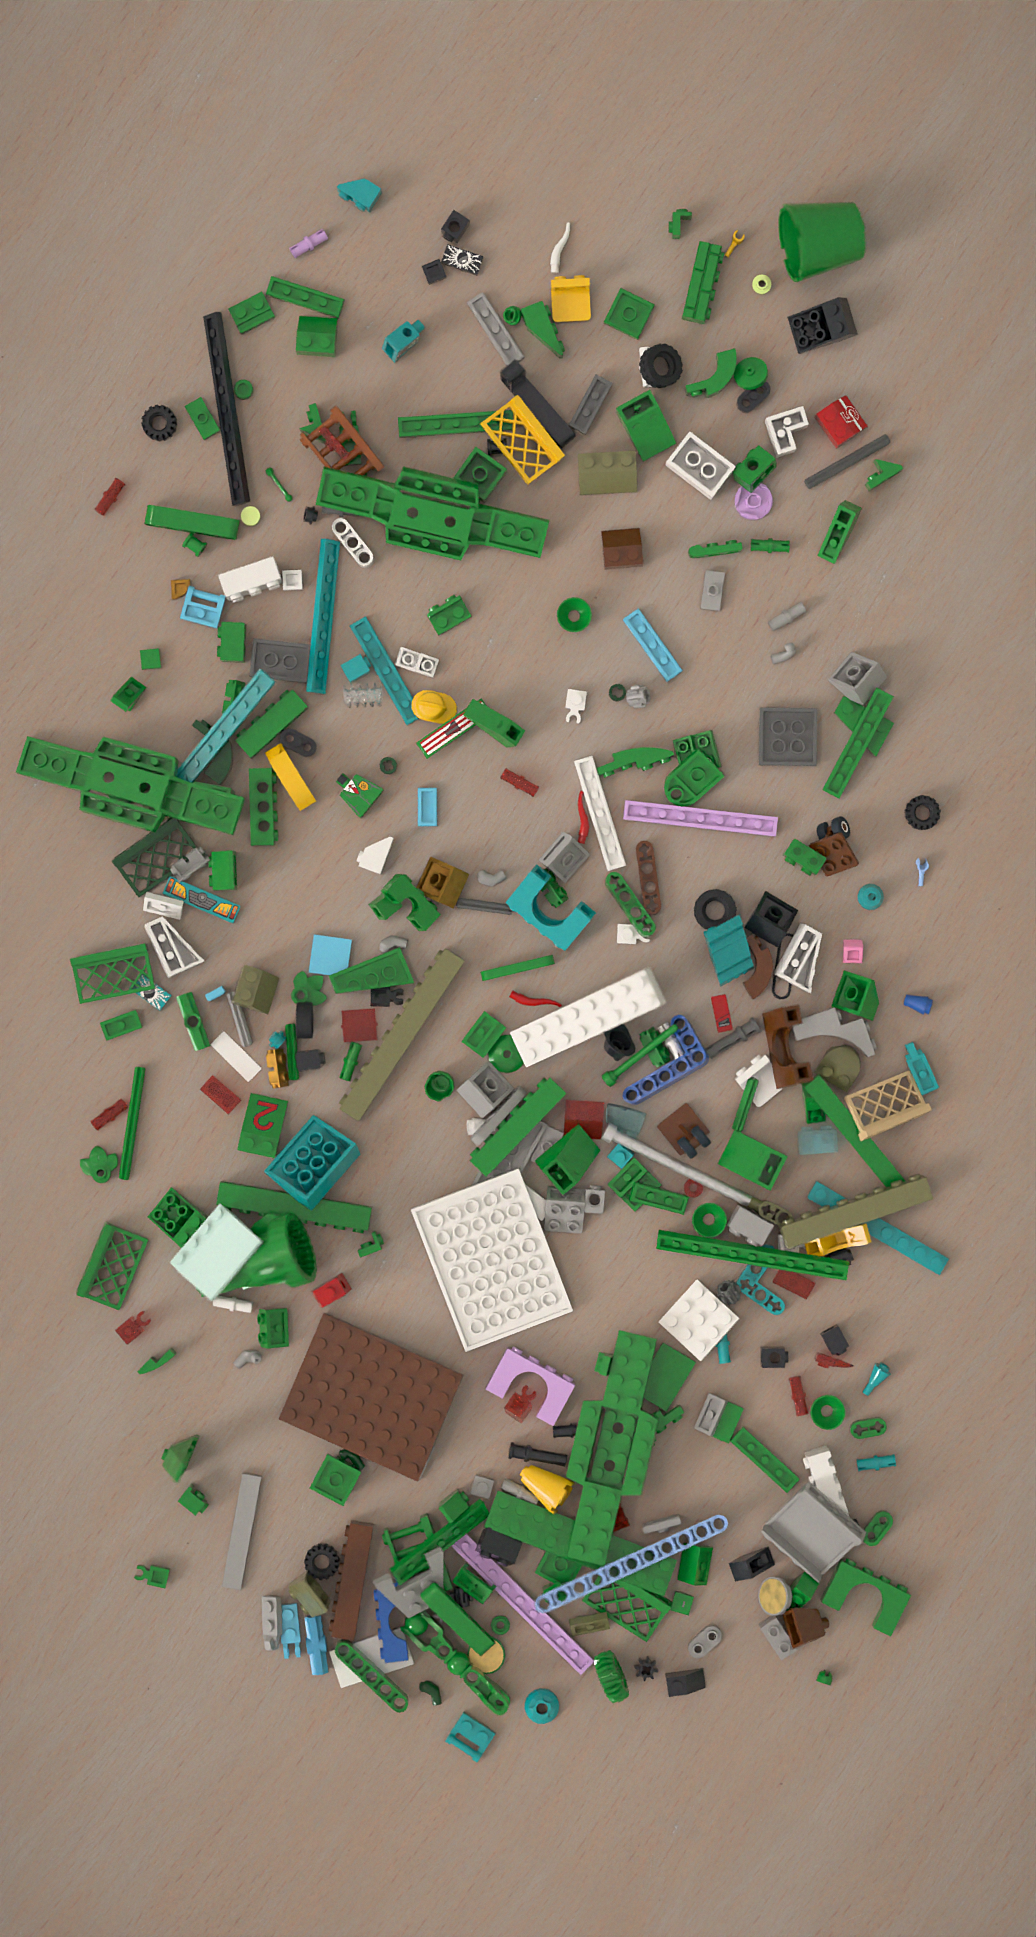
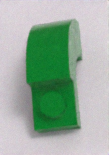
(725, 368)

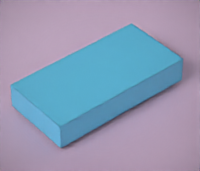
(427, 806)

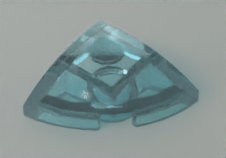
(627, 1119)

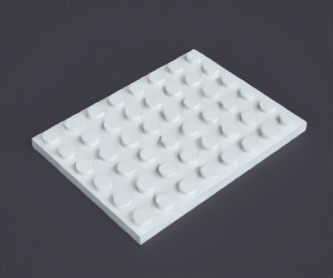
(491, 1259)

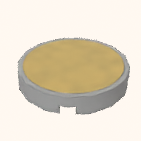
(774, 1596)

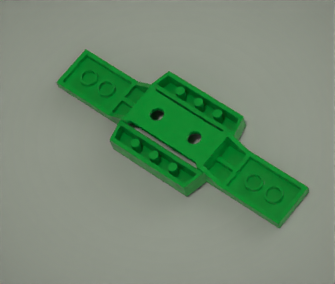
(428, 530)
(167, 793)
(605, 1488)

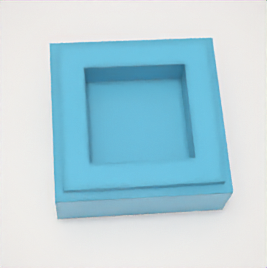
(215, 993)

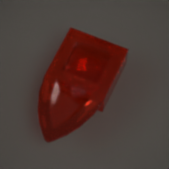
(826, 1361)

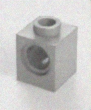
(594, 1208)

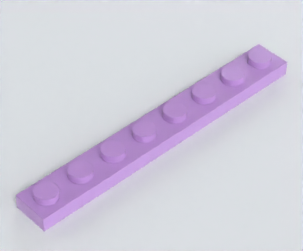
(700, 818)

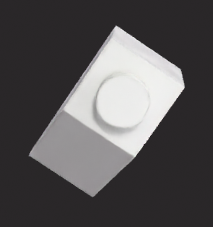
(375, 855)

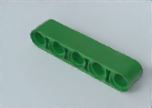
(192, 522)
(457, 1618)
(368, 1666)

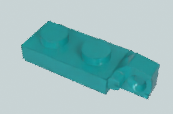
(920, 1069)

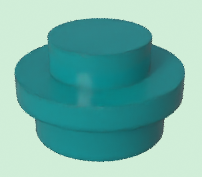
(276, 1039)

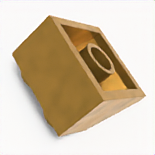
(442, 882)

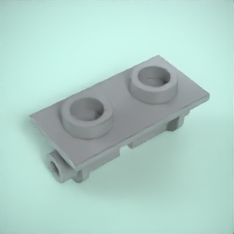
(197, 859)

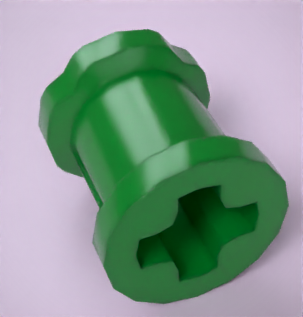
(194, 544)

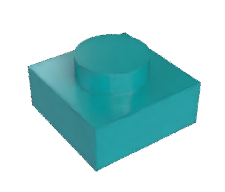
(620, 1155)

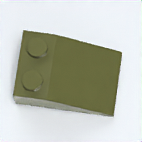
(310, 1594)

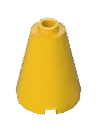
(547, 1486)

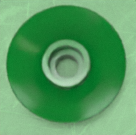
(497, 1058)

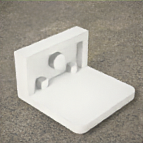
(762, 1070)

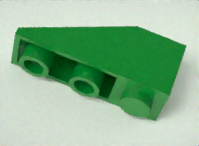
(539, 325)
(494, 724)

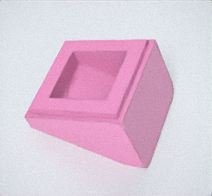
(852, 951)

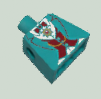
(402, 339)

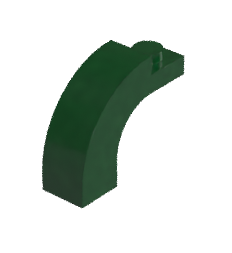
(222, 761)

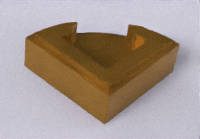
(179, 588)

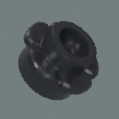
(310, 515)

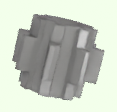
(638, 696)

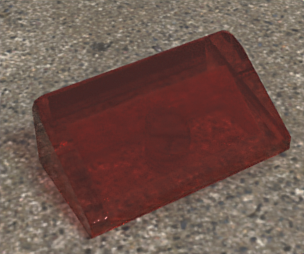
(794, 1283)

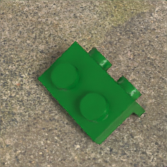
(804, 856)

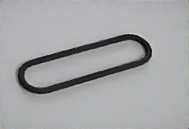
(774, 979)

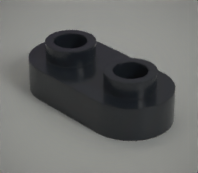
(753, 397)
(298, 743)

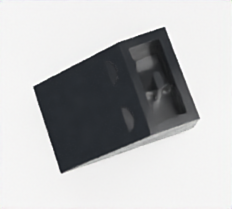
(822, 325)

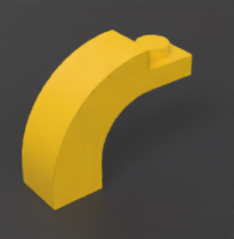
(290, 777)

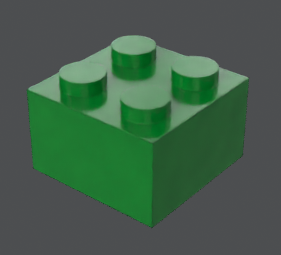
(482, 470)

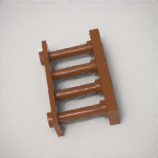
(348, 432)

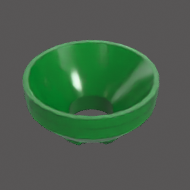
(578, 605)
(709, 1230)
(827, 1422)

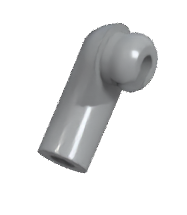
(490, 880)

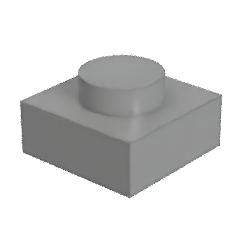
(482, 1486)

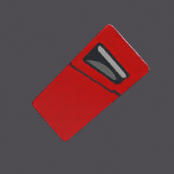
(721, 1013)

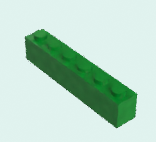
(517, 1126)

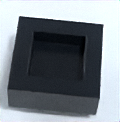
(434, 271)

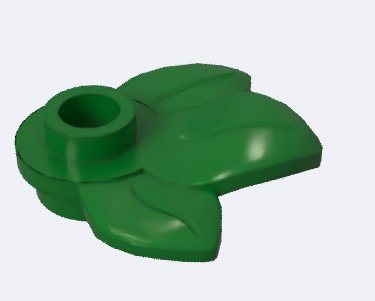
(310, 987)
(97, 1162)

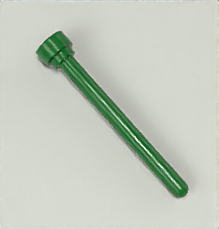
(611, 1077)

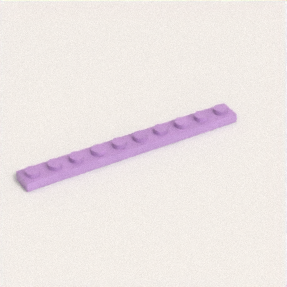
(524, 1605)

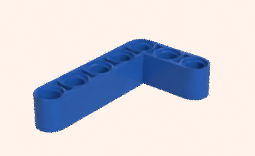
(672, 1067)

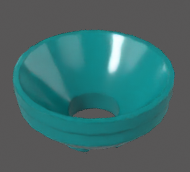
(541, 1696)

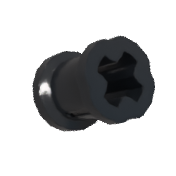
(492, 447)

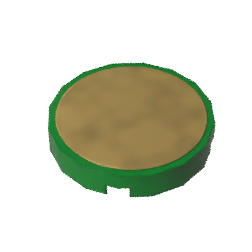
(491, 1660)

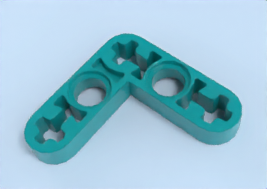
(753, 1279)

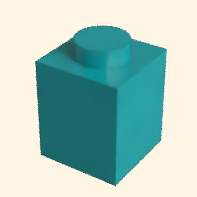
(356, 668)

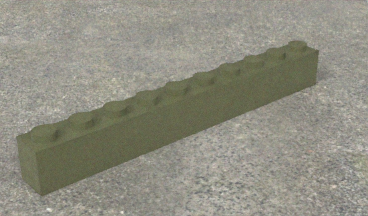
(401, 1035)

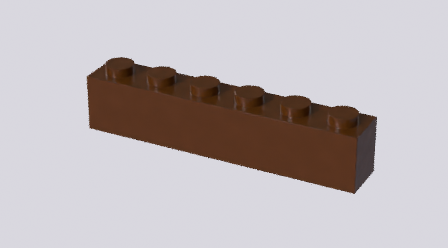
(352, 1580)

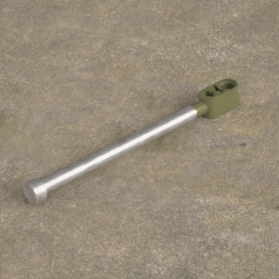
(612, 1134)

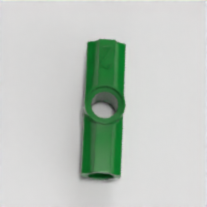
(189, 1008)

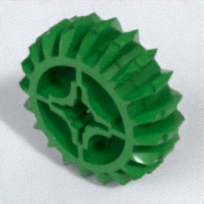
(611, 1676)

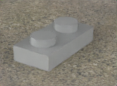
(711, 1414)

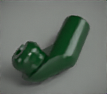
(433, 1690)

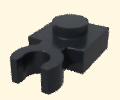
(383, 996)

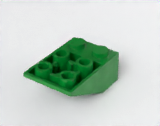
(645, 425)
(568, 1159)
(752, 1160)
(177, 1217)

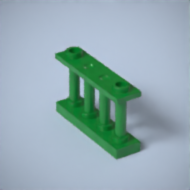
(423, 1526)

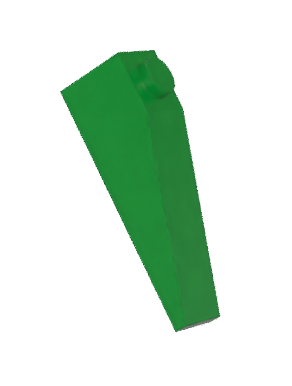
(179, 1456)

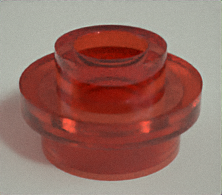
(688, 1183)

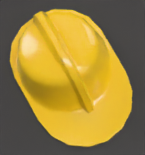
(434, 706)

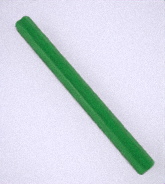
(132, 1121)

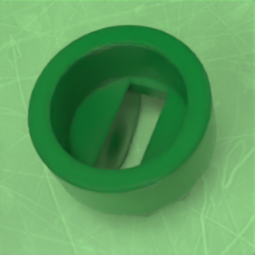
(824, 1679)

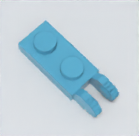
(290, 1629)

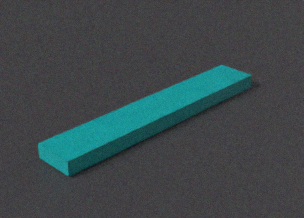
(384, 668)

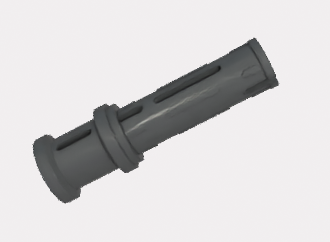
(740, 1034)

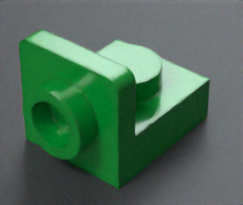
(368, 1248)

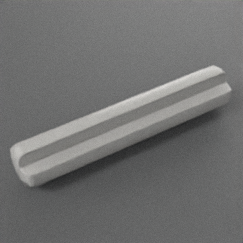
(240, 1021)

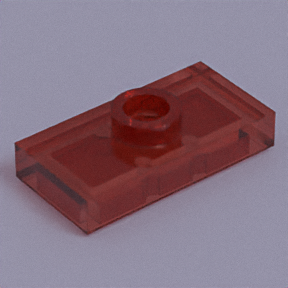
(332, 442)

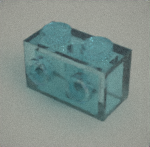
(817, 1141)

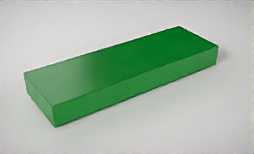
(659, 1198)

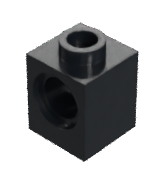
(461, 221)
(835, 1340)
(767, 1351)

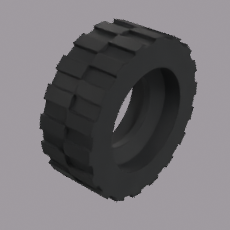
(673, 361)
(709, 896)

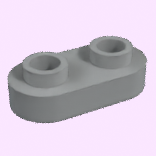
(704, 1641)

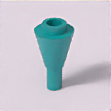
(878, 1375)

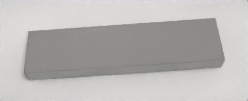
(495, 328)

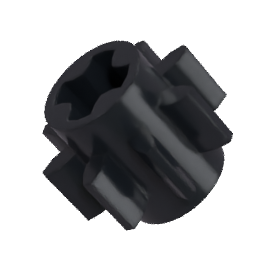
(461, 1597)
(647, 1663)

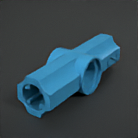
(316, 1645)

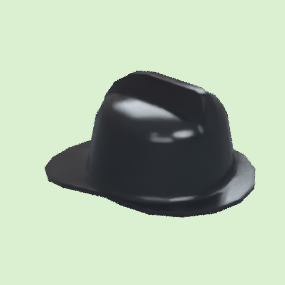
(618, 1042)

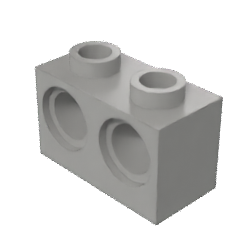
(777, 1637)

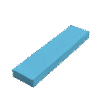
(652, 645)

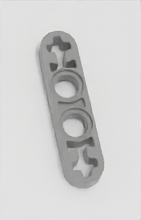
(498, 1115)

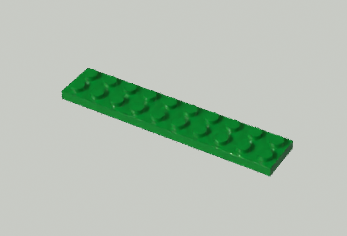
(554, 1533)

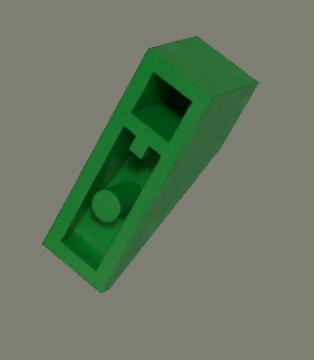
(839, 531)

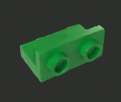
(448, 615)
(273, 1328)

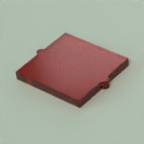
(359, 1025)

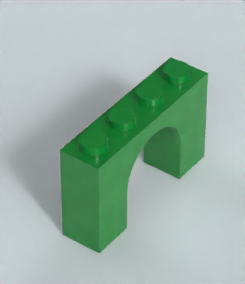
(849, 1575)

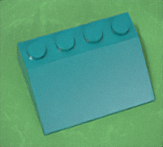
(313, 1162)

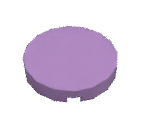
(754, 504)

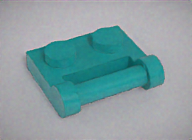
(474, 1732)

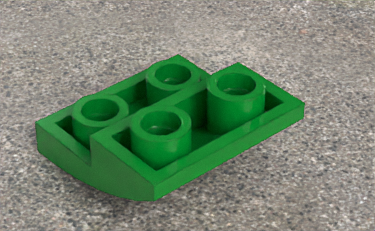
(704, 741)

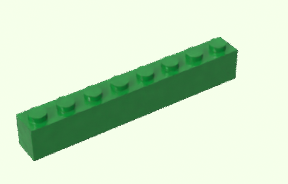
(267, 1201)

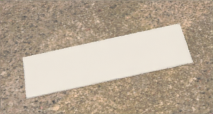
(235, 1056)

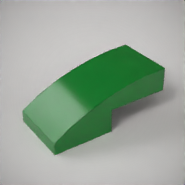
(153, 1364)

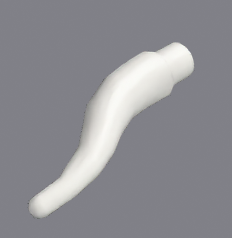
(555, 257)

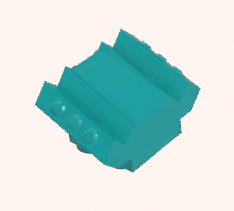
(729, 950)

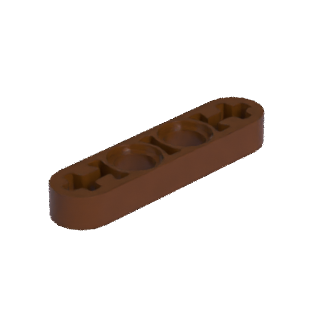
(651, 877)

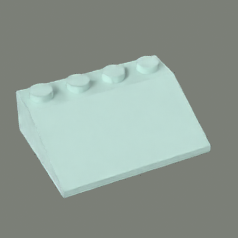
(216, 1252)

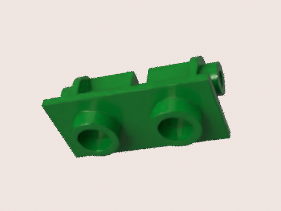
(233, 689)
(556, 894)
(660, 1054)

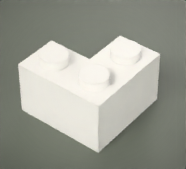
(781, 428)

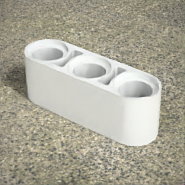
(349, 534)

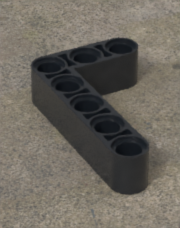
(515, 380)

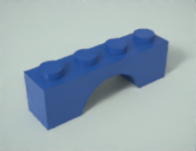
(393, 1648)

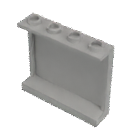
(812, 1531)

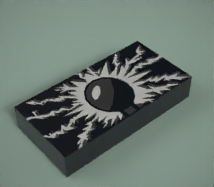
(462, 260)

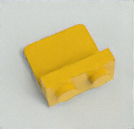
(570, 299)

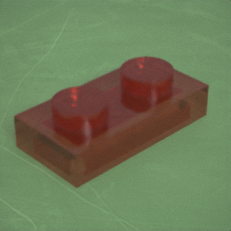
(220, 1094)

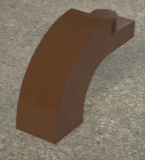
(763, 970)

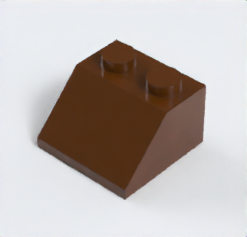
(622, 548)

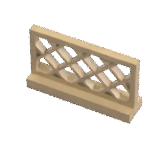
(891, 1121)

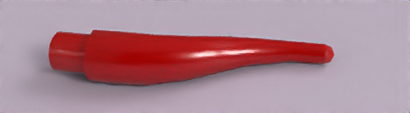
(584, 827)
(520, 998)

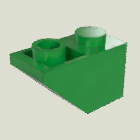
(813, 1111)
(802, 1590)

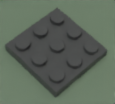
(787, 736)

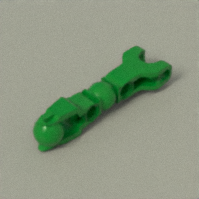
(457, 1661)

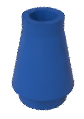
(919, 1003)

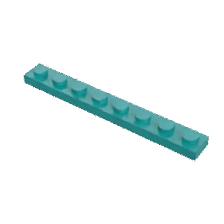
(323, 616)
(225, 726)
(886, 1233)

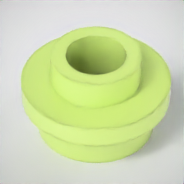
(761, 290)

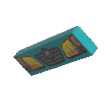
(202, 899)

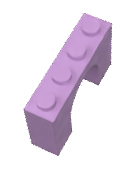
(558, 1386)

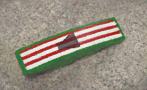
(446, 734)

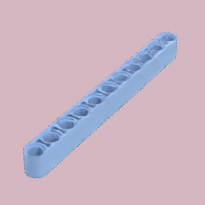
(640, 1561)

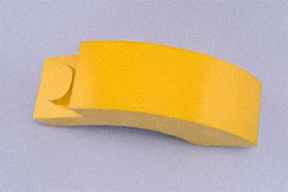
(846, 1238)

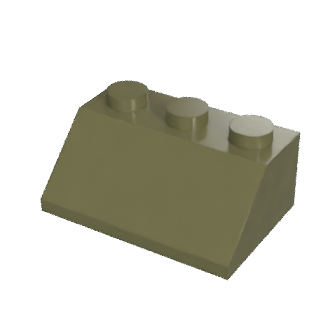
(607, 472)

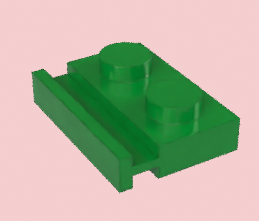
(251, 313)
(483, 1034)

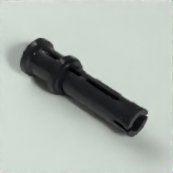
(528, 1453)

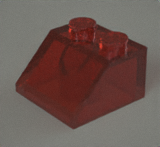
(585, 1113)

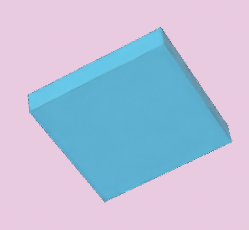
(329, 954)

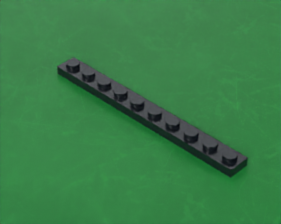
(226, 408)

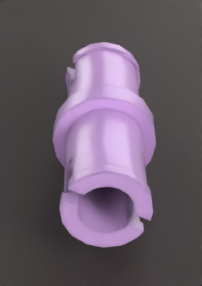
(308, 243)

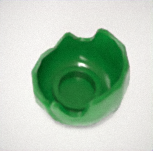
(439, 1085)

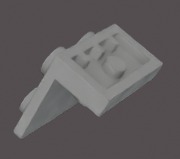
(564, 1211)

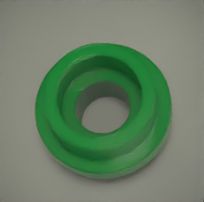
(512, 315)
(500, 1631)

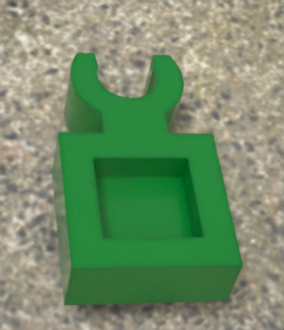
(156, 1576)

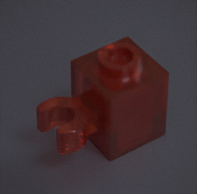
(132, 1328)
(519, 1406)

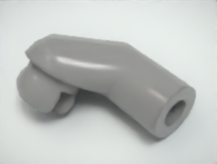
(785, 655)
(391, 941)
(247, 1356)

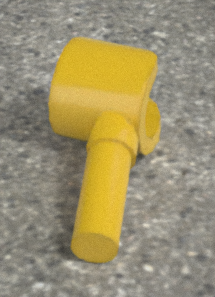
(735, 242)

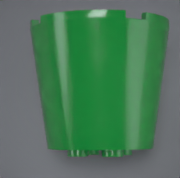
(820, 237)

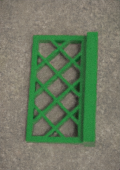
(109, 957)
(95, 1264)
(654, 1600)

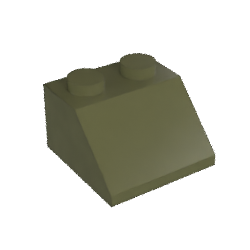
(255, 989)

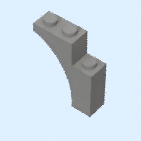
(828, 1023)

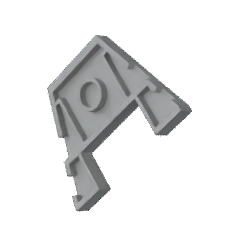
(407, 1596)

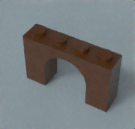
(777, 1028)

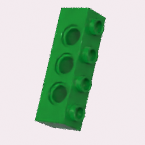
(256, 777)

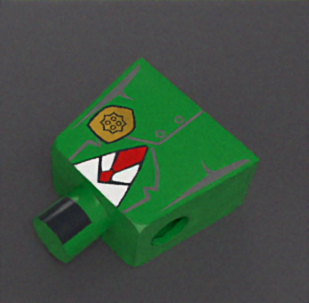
(359, 793)

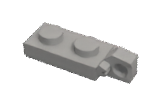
(271, 1621)

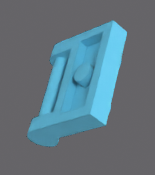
(201, 613)

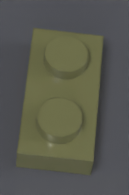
(589, 1624)

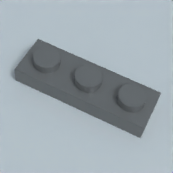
(590, 404)

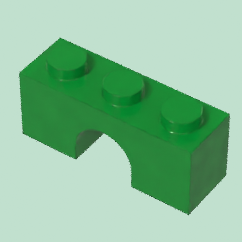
(423, 911)

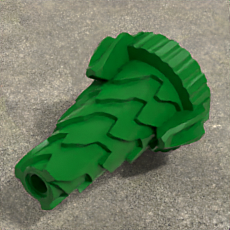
(281, 1258)

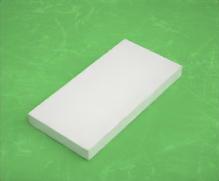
(371, 1648)

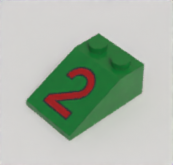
(262, 1125)

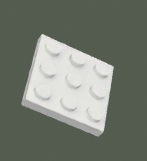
(699, 1320)

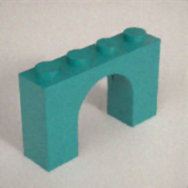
(525, 903)

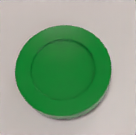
(750, 373)

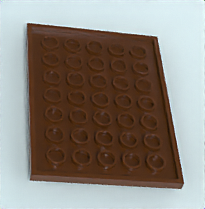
(371, 1397)

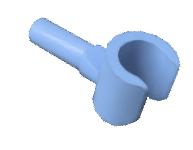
(922, 868)

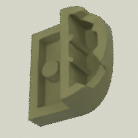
(840, 1066)

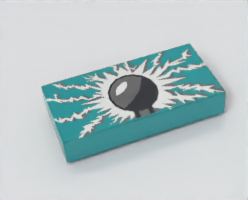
(156, 997)

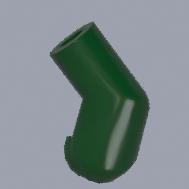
(355, 1459)

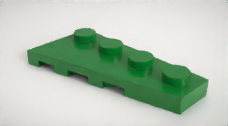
(379, 972)

